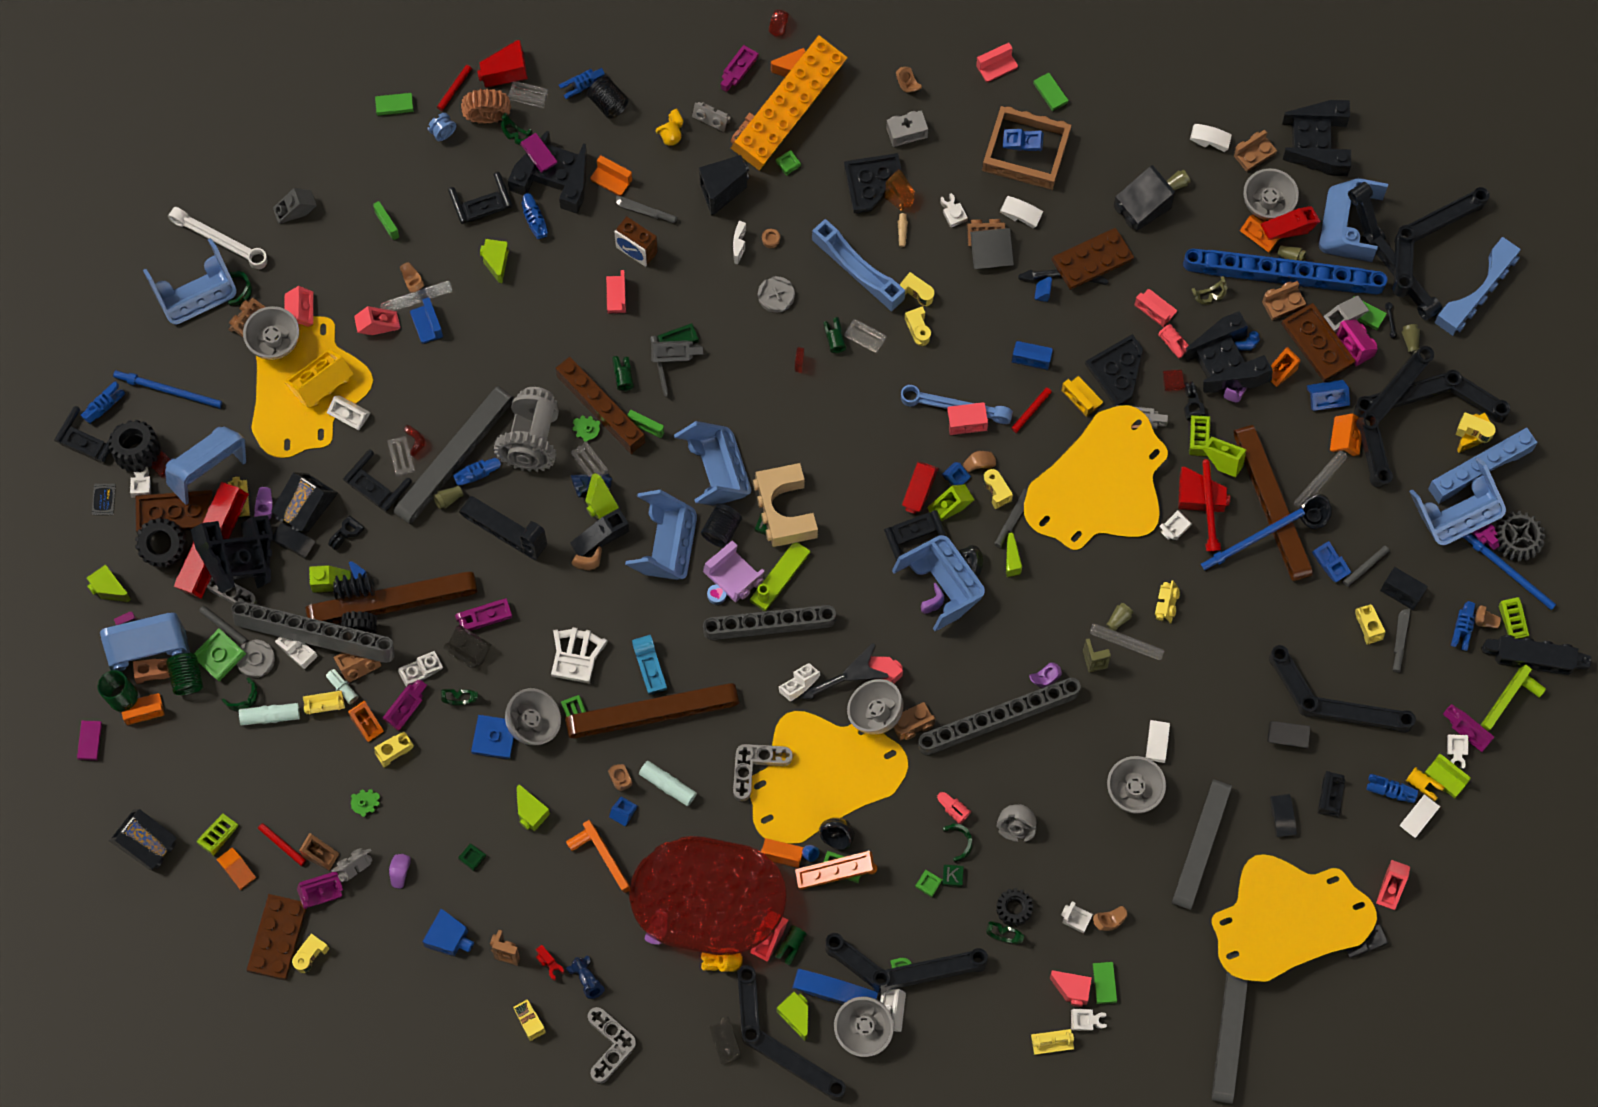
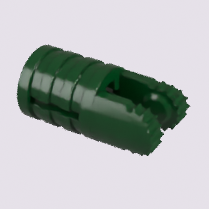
(835, 336)
(622, 374)
(792, 941)

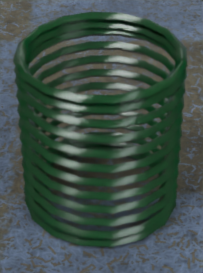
(173, 666)
(109, 682)

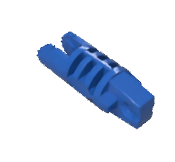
(582, 81)
(534, 216)
(103, 402)
(476, 471)
(1464, 625)
(1391, 789)

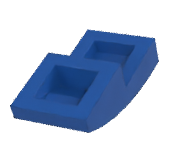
(1023, 140)
(1331, 562)

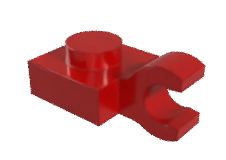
(546, 959)

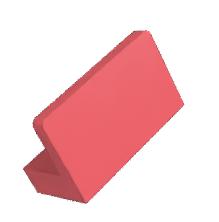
(996, 62)
(616, 293)
(300, 304)
(1155, 307)
(967, 418)

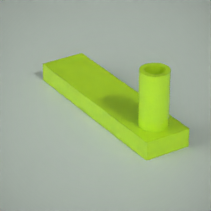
(779, 576)
(1520, 678)

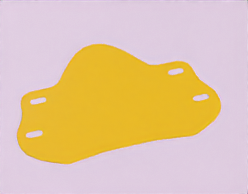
(281, 414)
(1100, 482)
(827, 779)
(1289, 918)

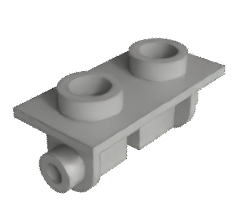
(707, 115)
(346, 866)

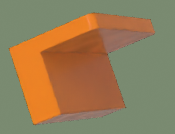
(611, 176)
(1255, 232)
(1346, 435)
(144, 709)
(782, 852)

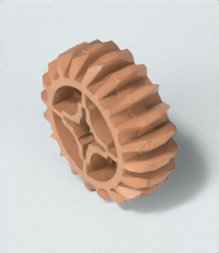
(485, 106)

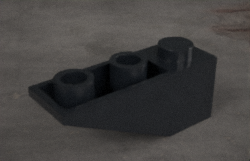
(601, 533)

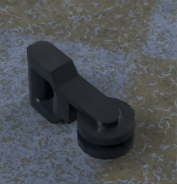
(1190, 389)
(336, 541)

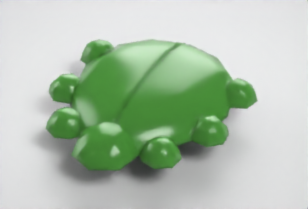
(586, 428)
(364, 802)

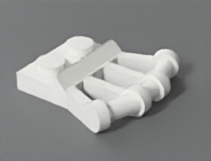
(575, 666)

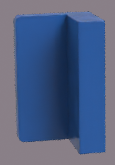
(426, 322)
(1032, 355)
(1329, 395)

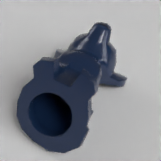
(582, 481)
(592, 987)

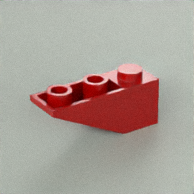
(1291, 224)

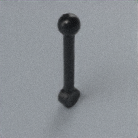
(1388, 306)

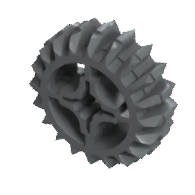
(1507, 525)

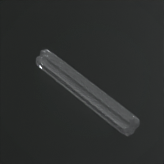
(417, 297)
(1321, 478)
(1126, 641)

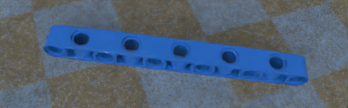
(1284, 270)

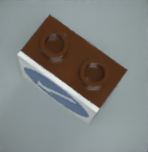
(636, 241)

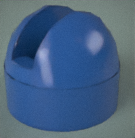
(810, 853)

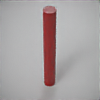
(452, 90)
(1030, 411)
(282, 844)

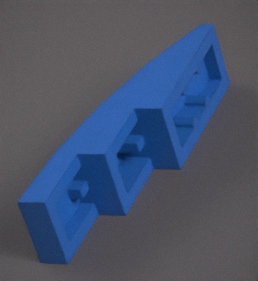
(828, 987)

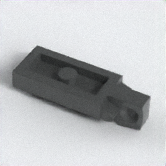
(674, 351)

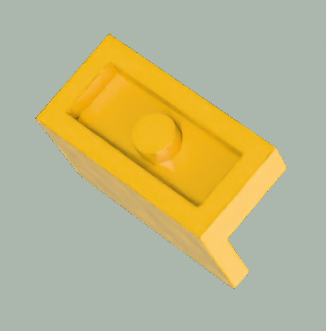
(1081, 395)

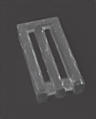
(528, 97)
(878, 344)
(580, 449)
(404, 470)

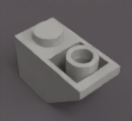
(1348, 310)

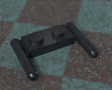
(483, 205)
(81, 441)
(371, 487)
(913, 529)

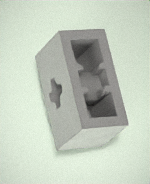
(907, 128)

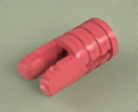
(1173, 340)
(949, 803)

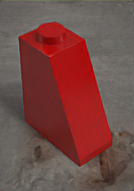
(503, 66)
(919, 487)
(1193, 492)

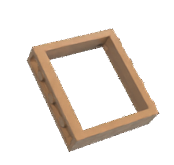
(1019, 172)

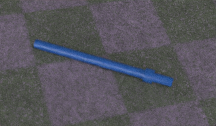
(133, 379)
(1478, 546)
(1220, 557)

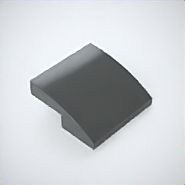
(991, 248)

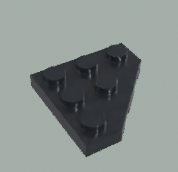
(868, 179)
(1117, 369)

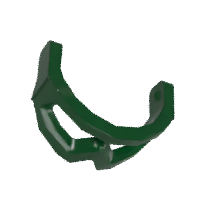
(505, 121)
(248, 289)
(473, 696)
(245, 704)
(965, 831)
(1017, 939)

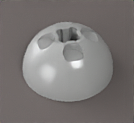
(1270, 193)
(266, 326)
(875, 706)
(532, 717)
(1142, 777)
(857, 1034)

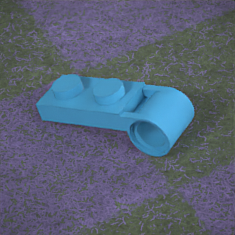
(649, 664)

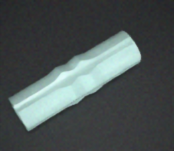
(269, 714)
(667, 783)

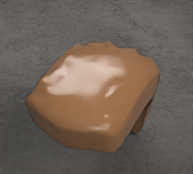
(906, 80)
(411, 277)
(978, 460)
(588, 563)
(1486, 619)
(620, 777)
(1110, 920)

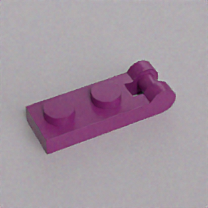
(485, 615)

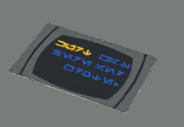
(103, 499)

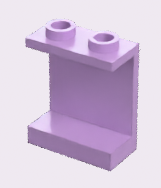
(732, 573)

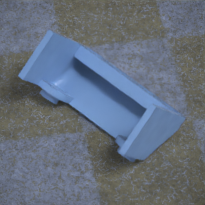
(1335, 235)
(197, 295)
(202, 458)
(721, 462)
(1467, 515)
(673, 537)
(950, 571)
(144, 639)

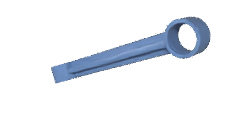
(998, 414)

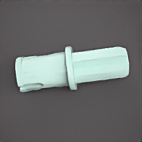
(340, 684)

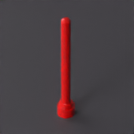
(1212, 543)

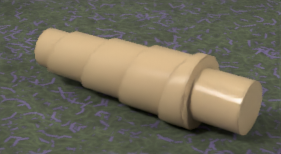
(902, 229)

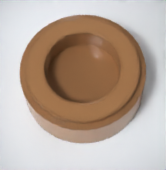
(770, 238)

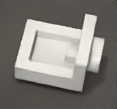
(1175, 526)
(1076, 917)

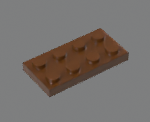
(1092, 258)
(1318, 342)
(171, 507)
(277, 937)

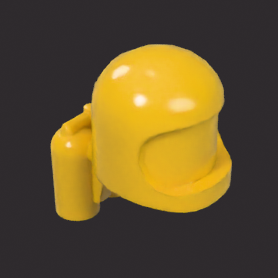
(671, 131)
(724, 963)

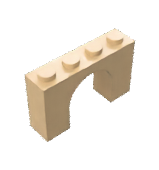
(783, 529)

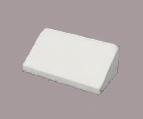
(348, 412)
(895, 1002)

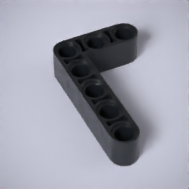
(528, 540)

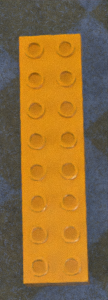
(788, 102)

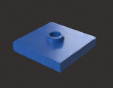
(492, 738)

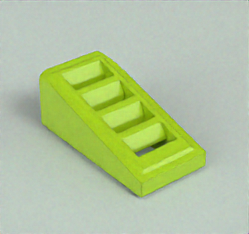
(1196, 447)
(1013, 561)
(1520, 617)
(202, 841)

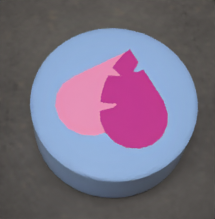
(716, 595)

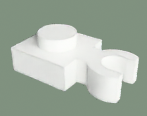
(954, 212)
(140, 484)
(1457, 746)
(1084, 1020)

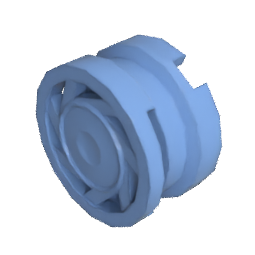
(442, 127)

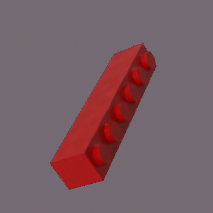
(225, 509)

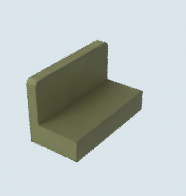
(1095, 660)

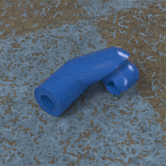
(1249, 343)

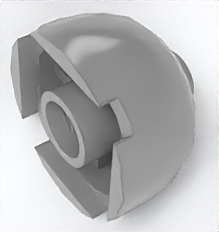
(1017, 822)

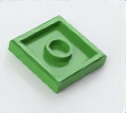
(219, 654)

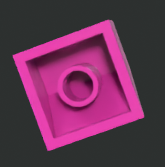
(1357, 341)

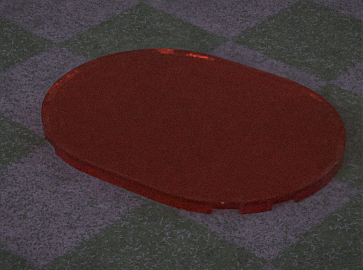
(708, 895)

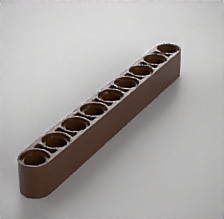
(1273, 503)
(396, 597)
(652, 710)

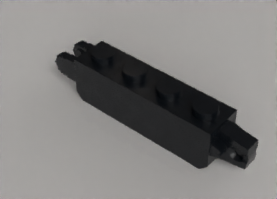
(1537, 655)

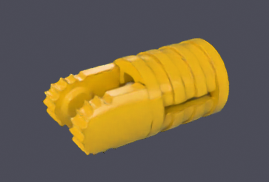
(1421, 780)

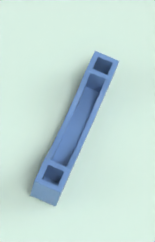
(878, 284)
(1455, 313)
(1498, 455)

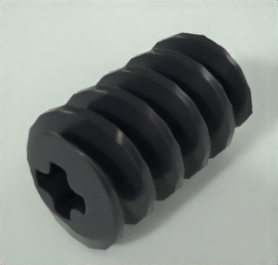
(354, 586)

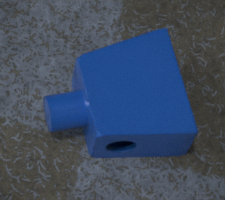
(447, 935)

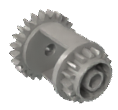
(527, 446)

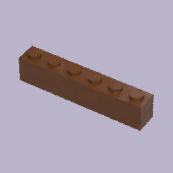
(600, 405)

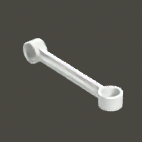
(182, 219)

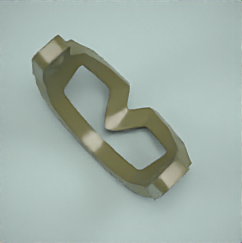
(1222, 283)

